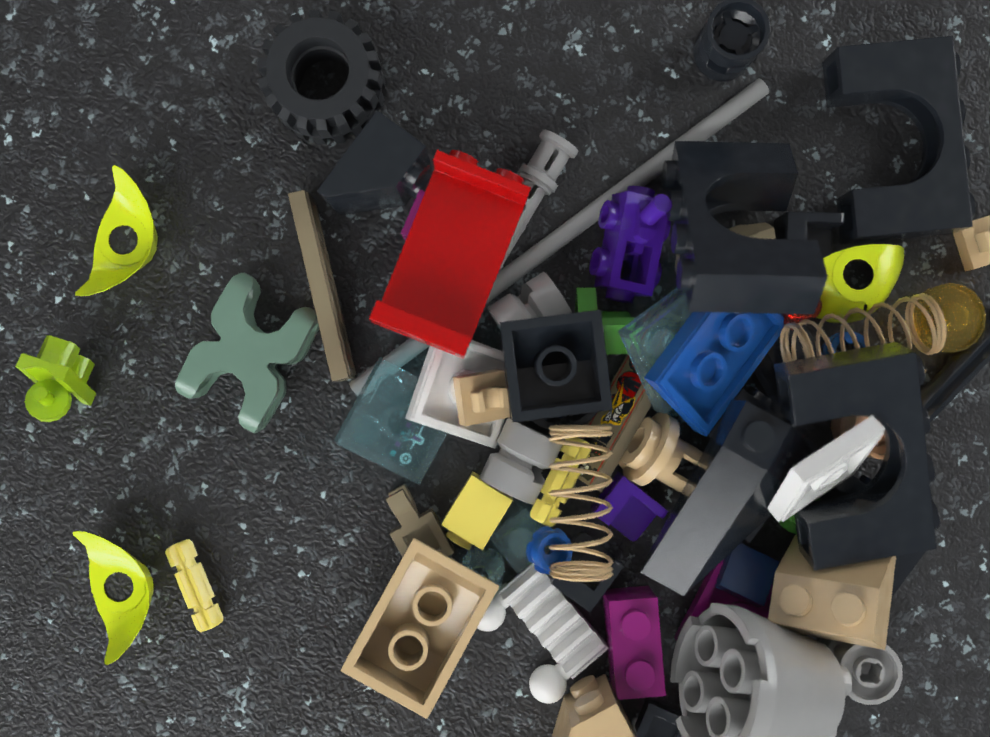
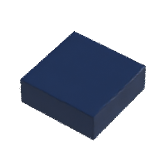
(747, 575)

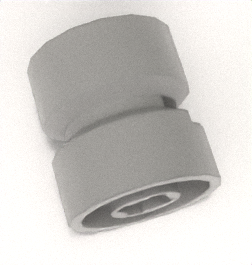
(537, 299)
(520, 461)
(873, 671)

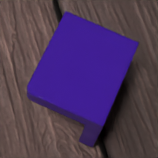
(631, 507)

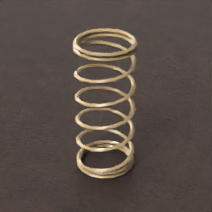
(908, 327)
(591, 570)

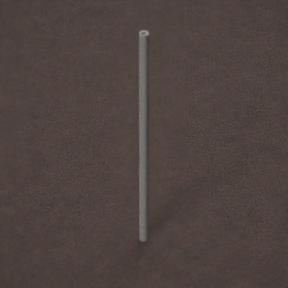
(590, 214)

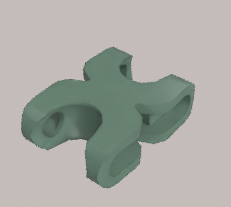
(247, 352)

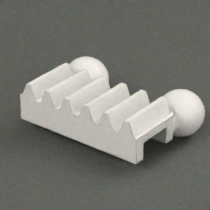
(554, 622)

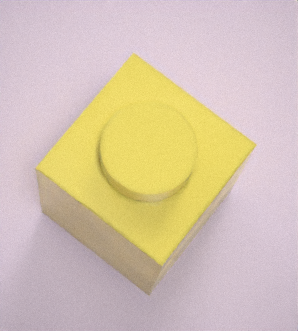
(475, 513)

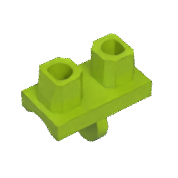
(56, 375)

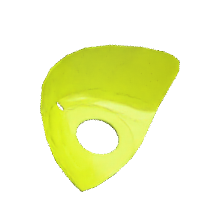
(130, 210)
(839, 298)
(121, 618)

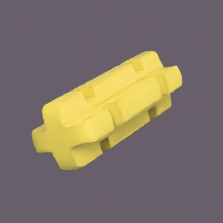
(556, 479)
(194, 585)

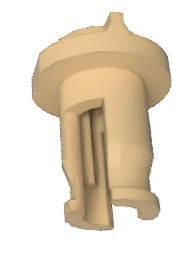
(657, 453)

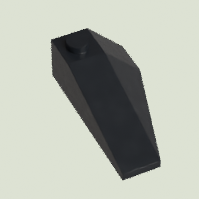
(725, 494)

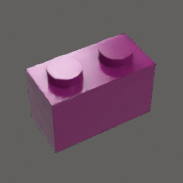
(634, 642)

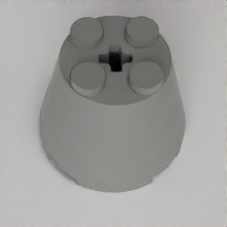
(755, 678)

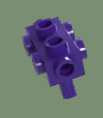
(632, 237)

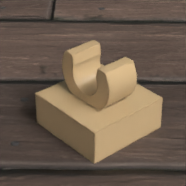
(974, 244)
(481, 397)

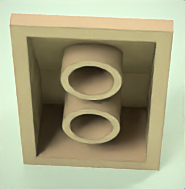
(420, 628)

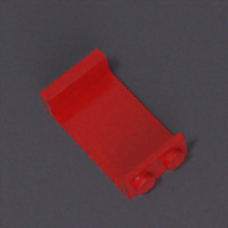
(452, 253)

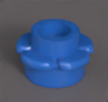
(536, 548)

